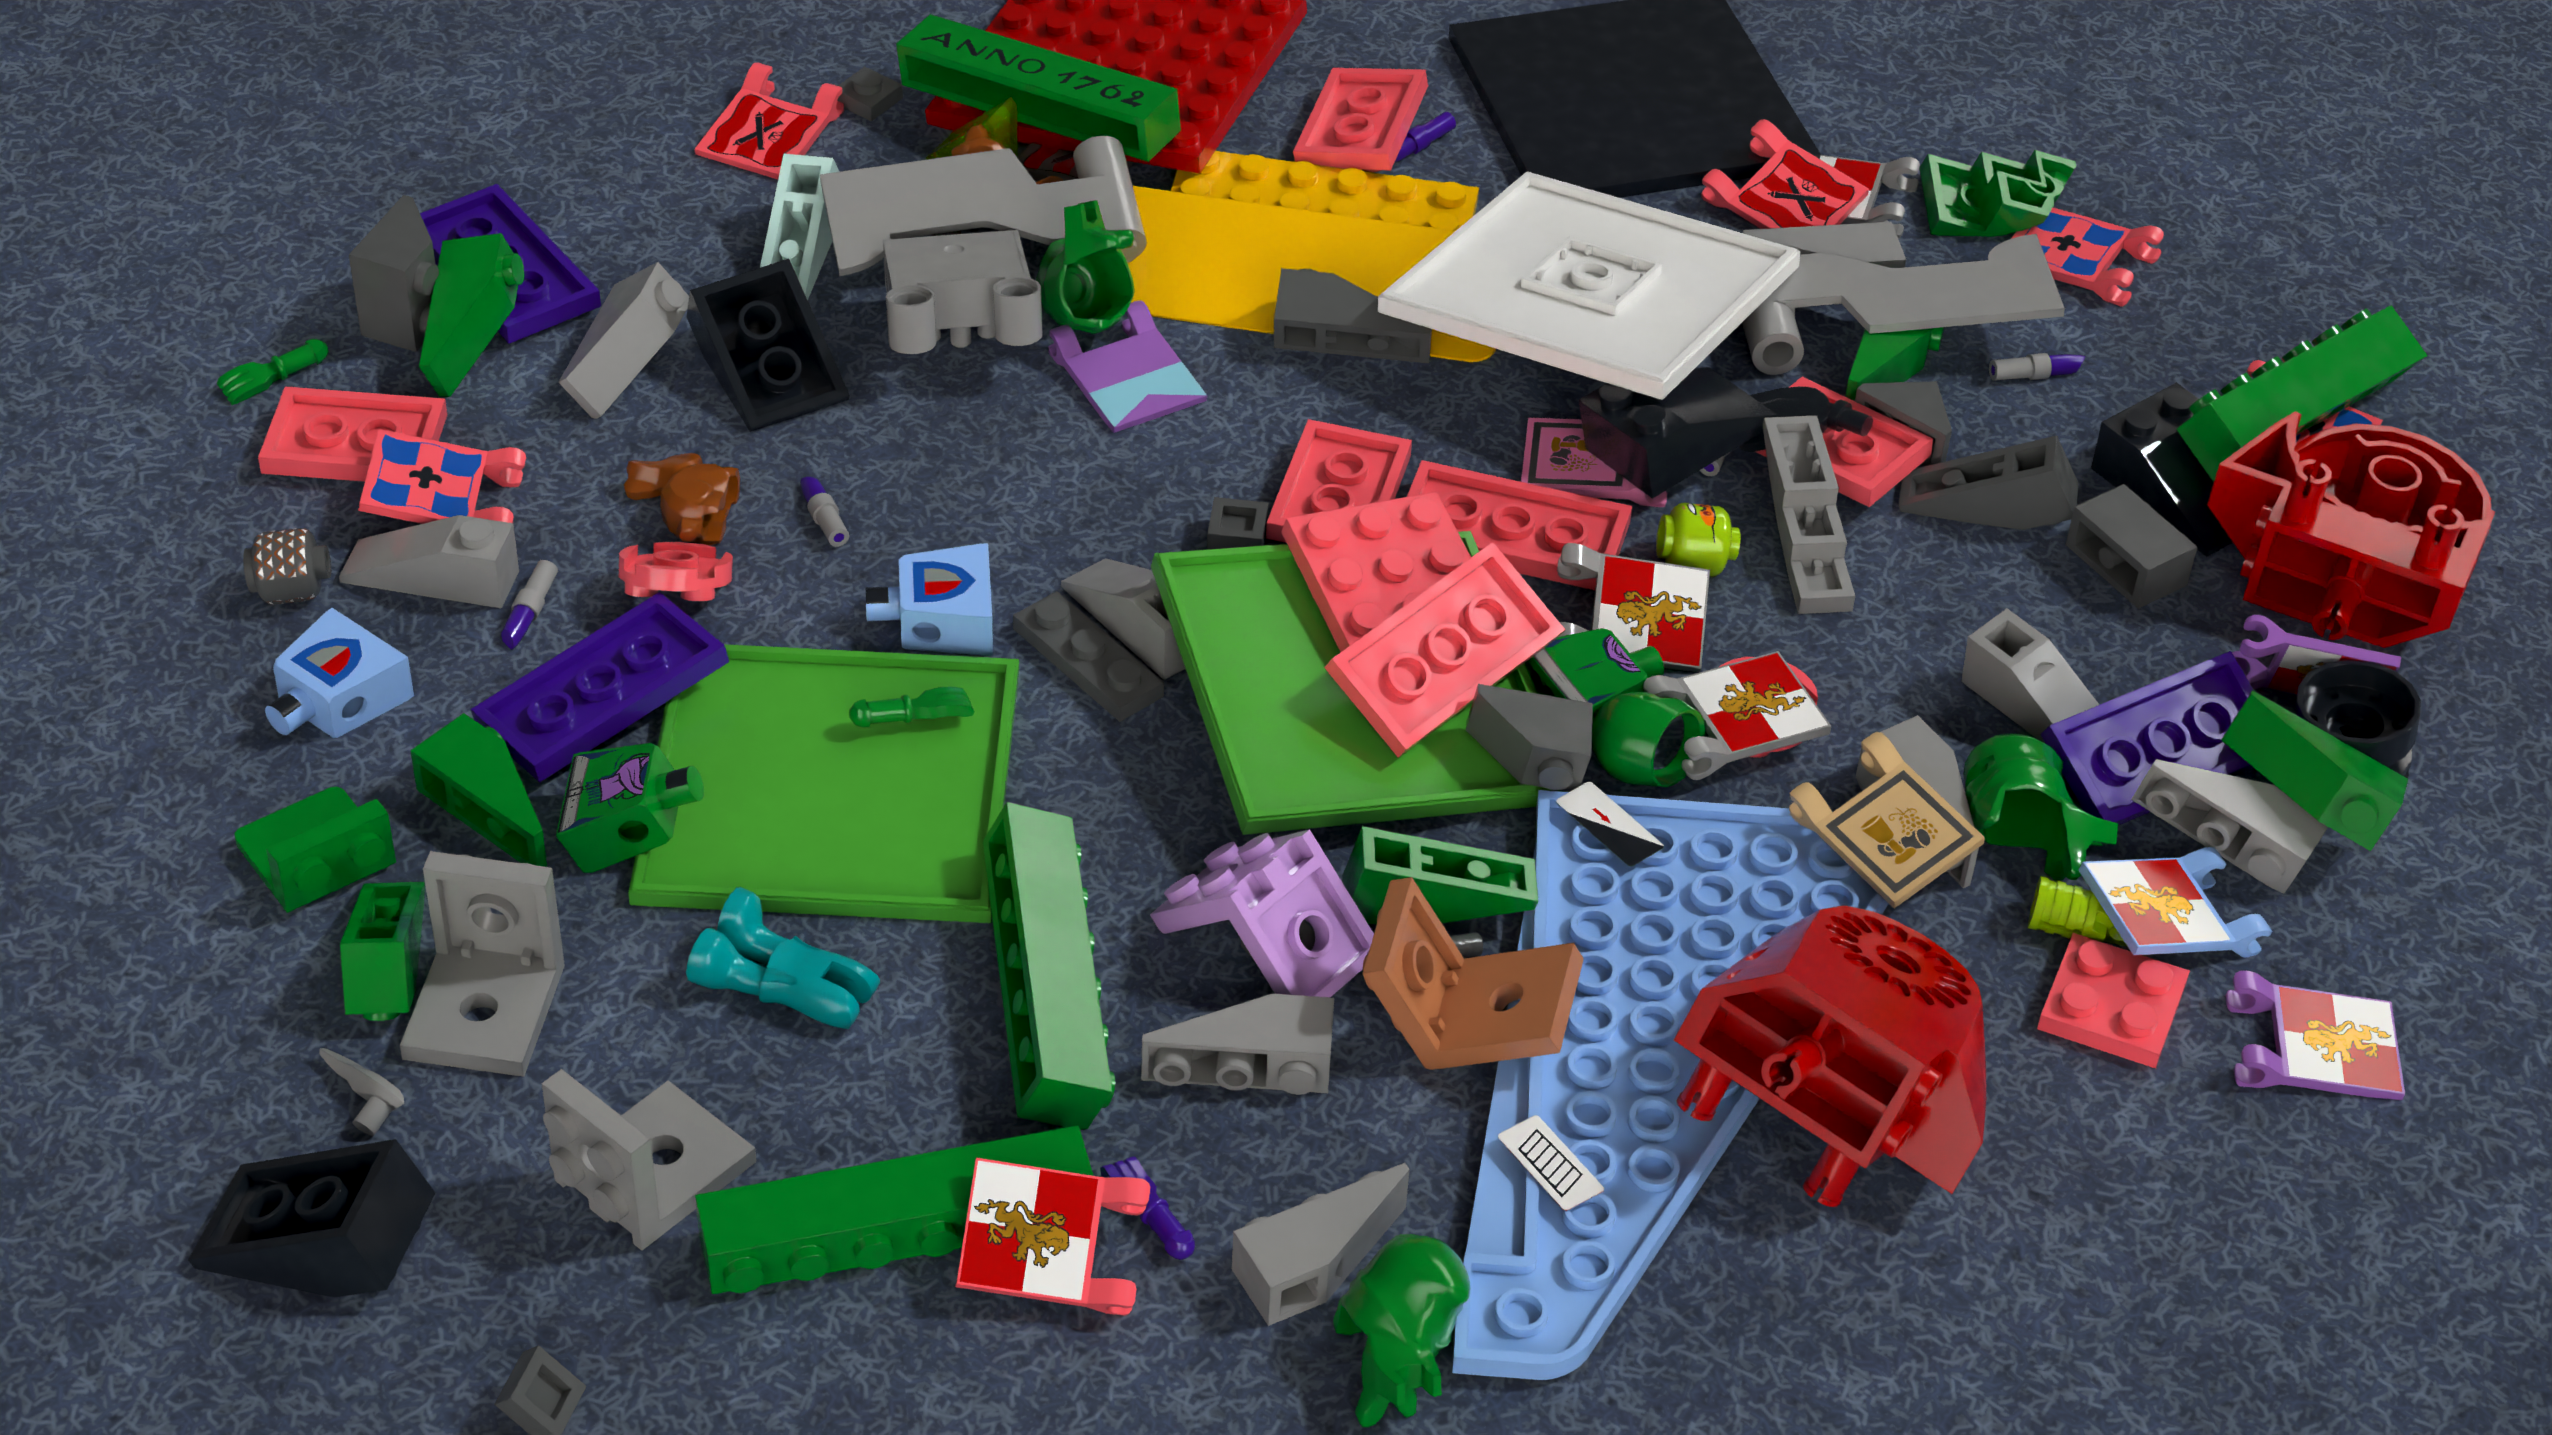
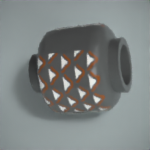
(286, 566)

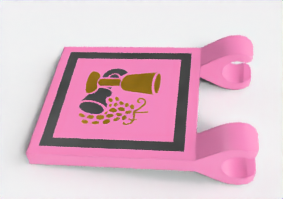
(1558, 460)

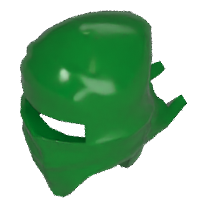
(1086, 273)
(2023, 802)
(1408, 1311)

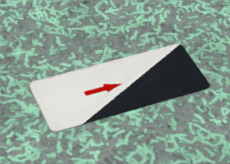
(1610, 823)

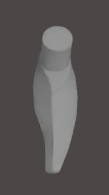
(380, 1094)

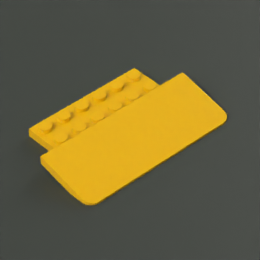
(1233, 227)

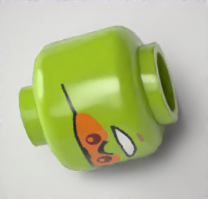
(1698, 537)

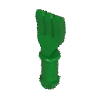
(255, 378)
(929, 705)

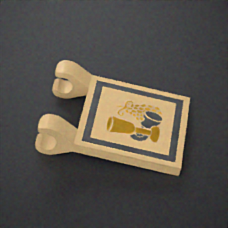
(1894, 830)

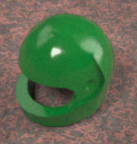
(1629, 732)

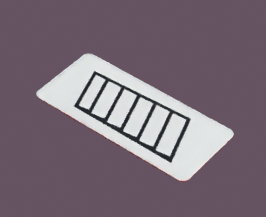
(1551, 1162)

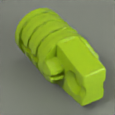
(2070, 910)

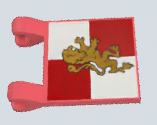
(1037, 1234)

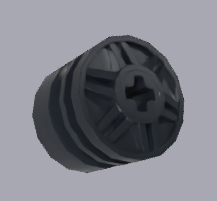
(2364, 708)

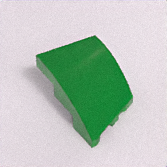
(1992, 192)

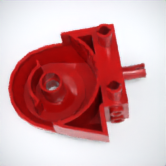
(2354, 528)
(1854, 1038)

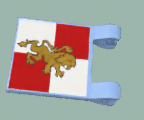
(2163, 908)

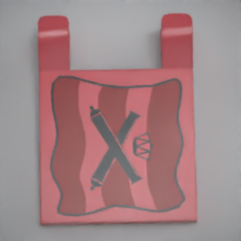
(760, 128)
(1788, 189)

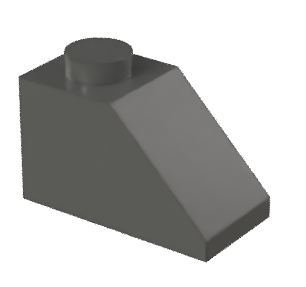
(1533, 735)

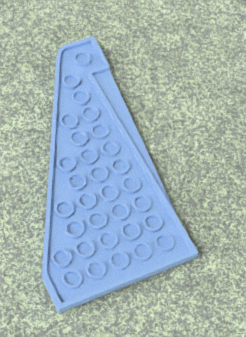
(1649, 944)

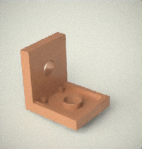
(1455, 1004)

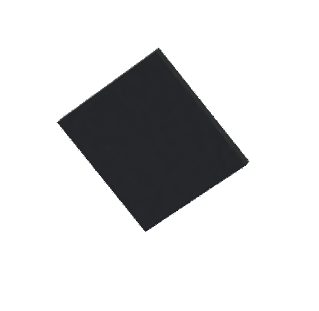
(1626, 93)

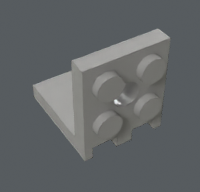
(486, 962)
(612, 1153)

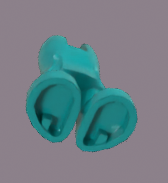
(795, 975)

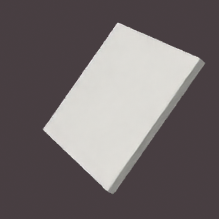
(1591, 284)

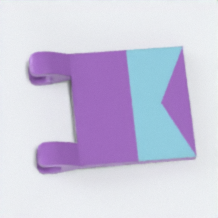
(1130, 377)

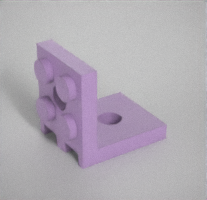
(1266, 896)

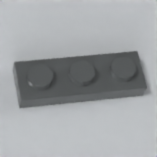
(1088, 656)

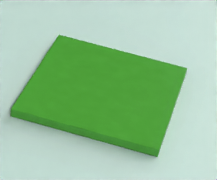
(1283, 726)
(831, 809)

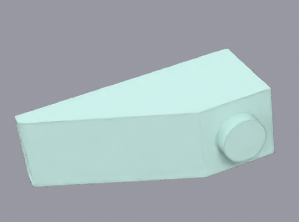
(799, 218)

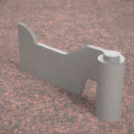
(973, 193)
(2004, 288)

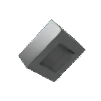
(869, 93)
(1237, 523)
(540, 1393)

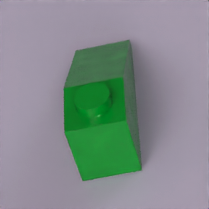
(467, 306)
(1892, 356)
(2317, 770)
(476, 781)
(1453, 877)
(382, 950)

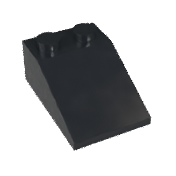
(765, 345)
(1672, 438)
(2155, 463)
(318, 1220)

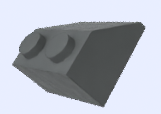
(395, 277)

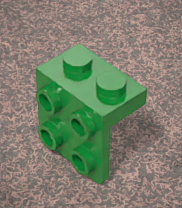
(317, 846)

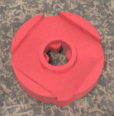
(675, 567)

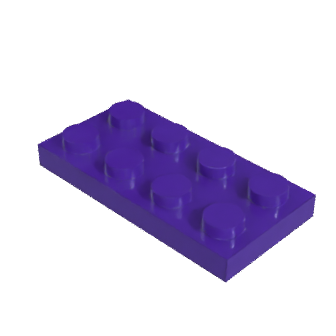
(552, 283)
(601, 685)
(2170, 720)

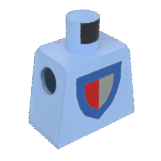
(940, 601)
(337, 678)

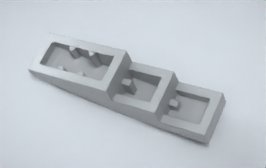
(1807, 514)

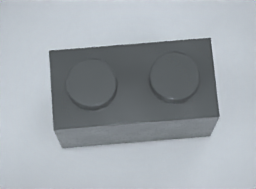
(2131, 546)

